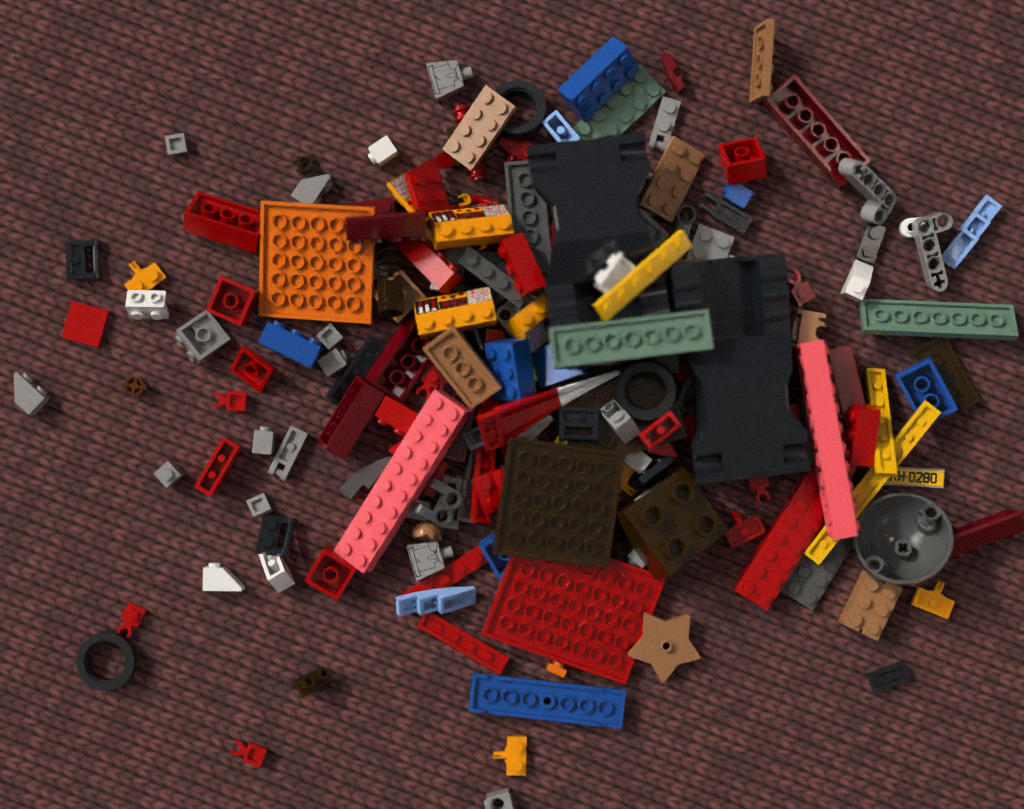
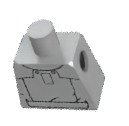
(447, 78)
(428, 557)

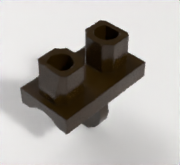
(312, 681)

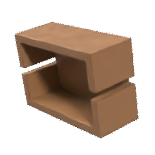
(869, 606)

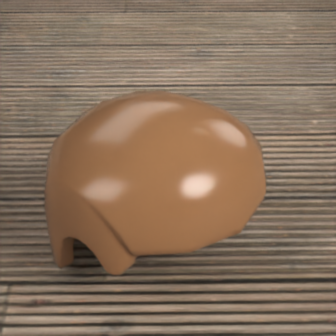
(427, 531)

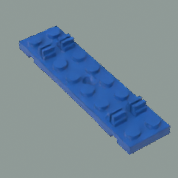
(568, 702)

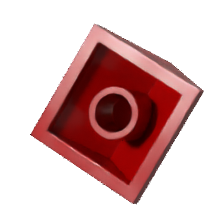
(253, 368)

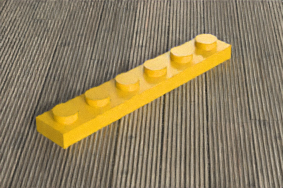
(642, 275)
(878, 395)

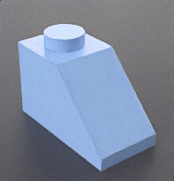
(559, 128)

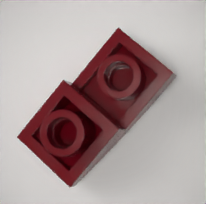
(669, 66)

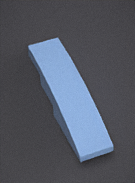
(970, 231)
(437, 599)

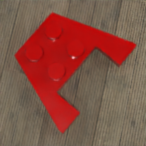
(427, 185)

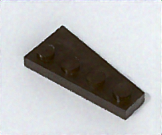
(949, 368)

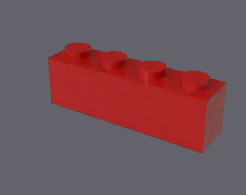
(431, 263)

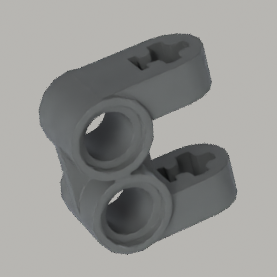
(441, 505)

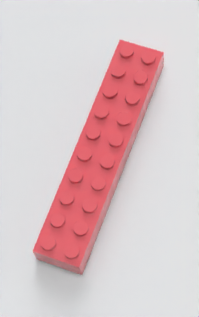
(826, 439)
(402, 481)

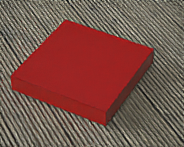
(85, 324)

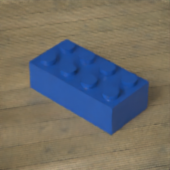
(599, 79)

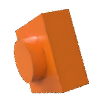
(556, 668)

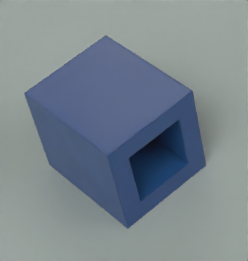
(737, 195)

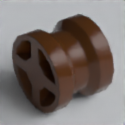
(132, 386)

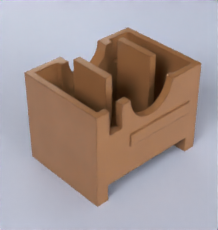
(804, 326)

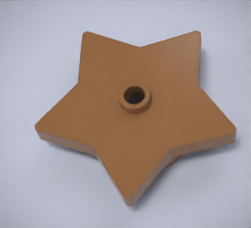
(660, 631)

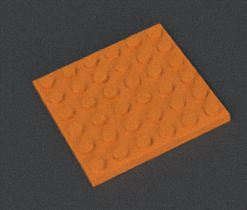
(311, 266)

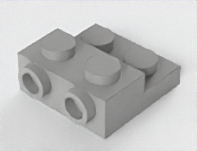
(201, 337)

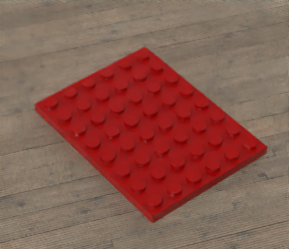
(574, 612)

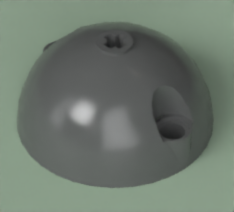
(896, 524)

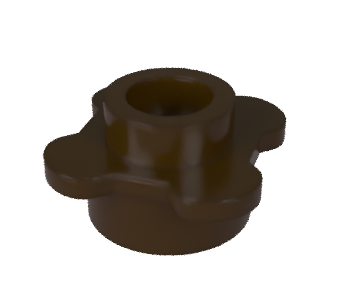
(304, 169)

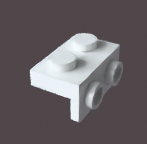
(617, 269)
(146, 304)

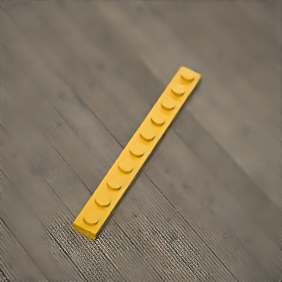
(870, 483)

